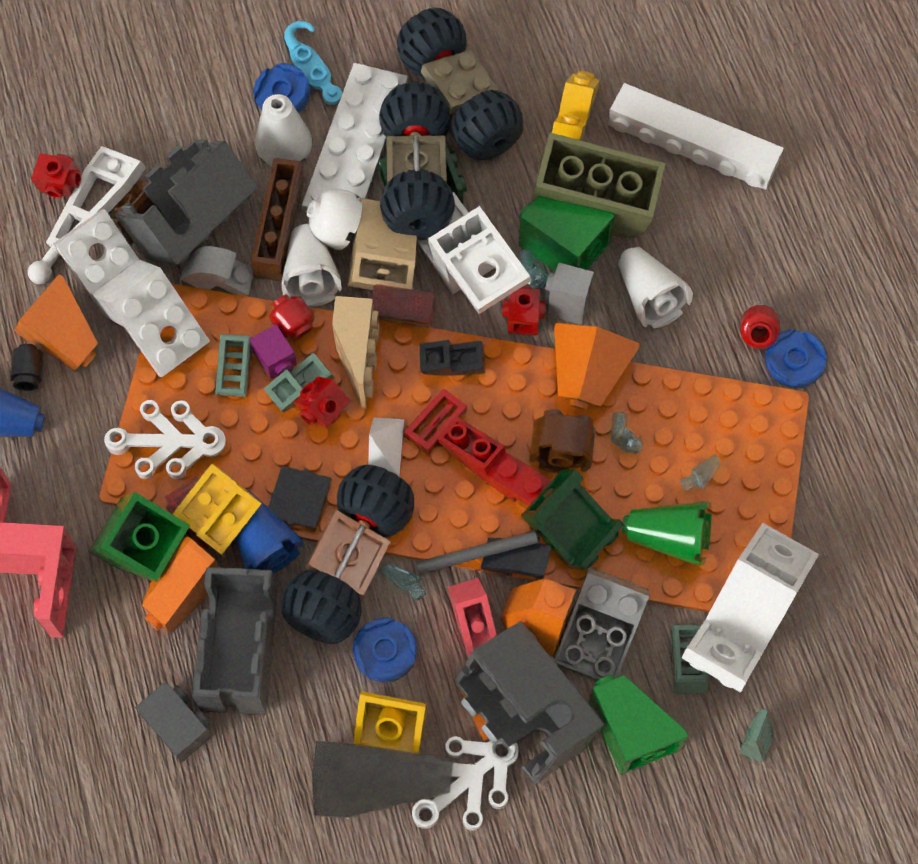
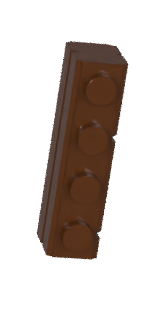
(277, 219)

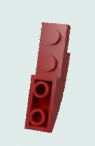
(492, 462)

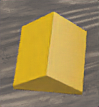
(390, 723)

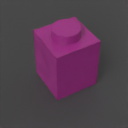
(273, 351)

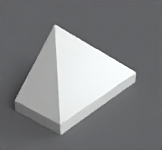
(386, 443)

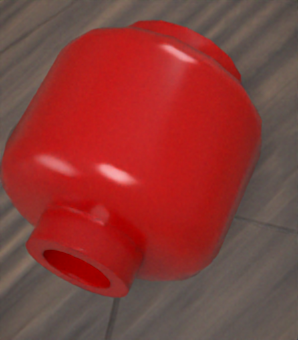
(292, 316)
(760, 326)

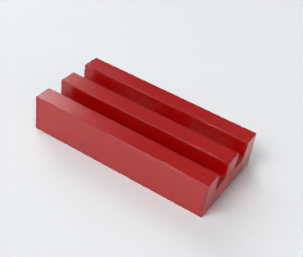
(410, 432)

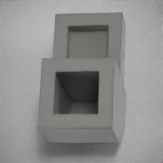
(217, 267)

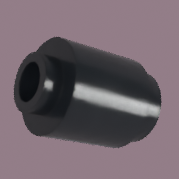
(26, 367)

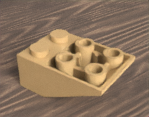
(380, 253)
(355, 340)

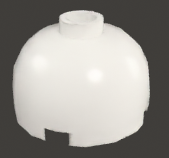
(334, 216)

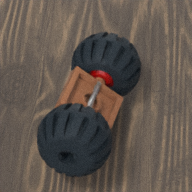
(327, 597)

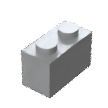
(568, 293)

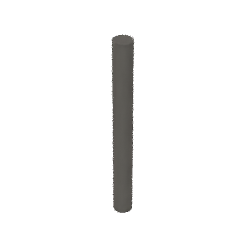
(478, 552)

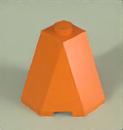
(59, 326)
(589, 362)
(178, 587)
(543, 610)

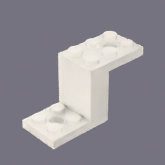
(470, 250)
(132, 293)
(750, 607)

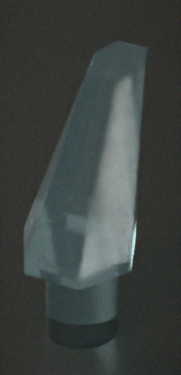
(701, 474)
(405, 580)

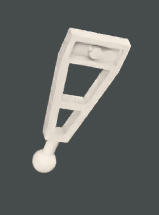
(105, 165)

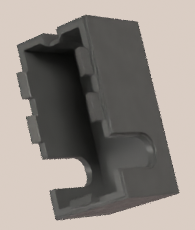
(188, 200)
(235, 641)
(524, 691)

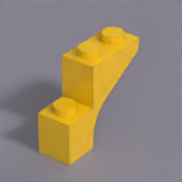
(576, 105)

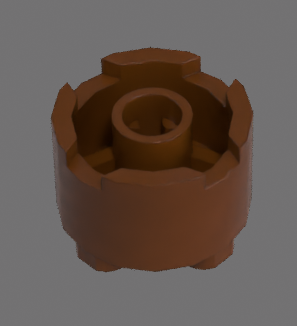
(562, 441)

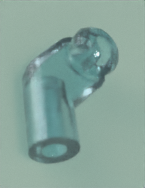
(537, 275)
(622, 436)

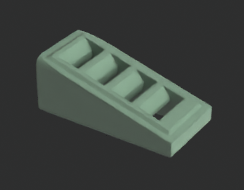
(227, 341)
(686, 679)
(758, 737)

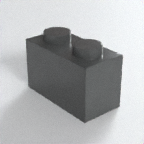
(173, 720)

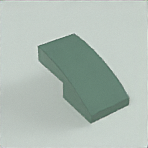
(287, 385)

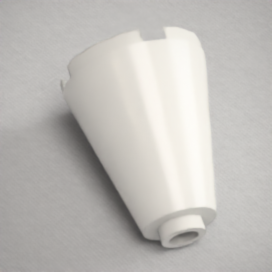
(281, 132)
(309, 269)
(653, 288)

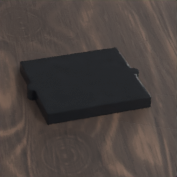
(299, 497)

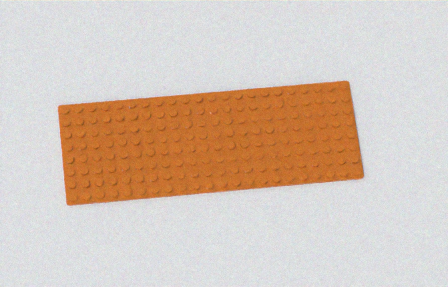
(674, 412)

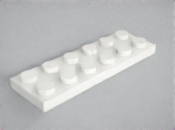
(355, 136)

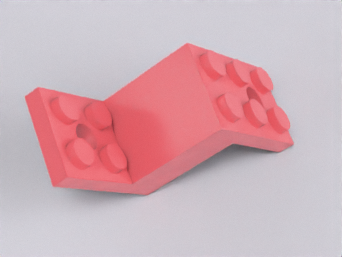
(41, 552)

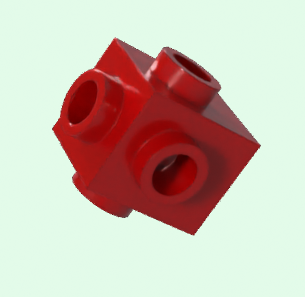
(56, 175)
(523, 311)
(321, 402)

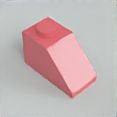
(472, 613)

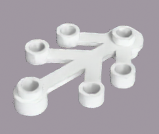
(169, 441)
(470, 777)

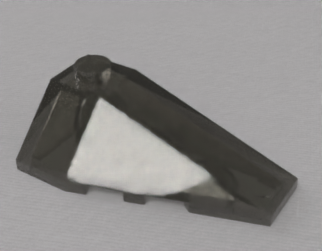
(367, 778)

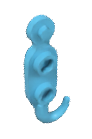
(311, 64)

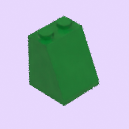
(564, 232)
(139, 537)
(634, 724)

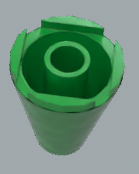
(672, 529)

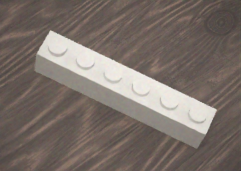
(695, 136)

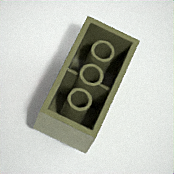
(601, 180)

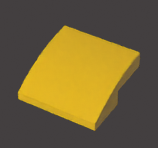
(217, 508)

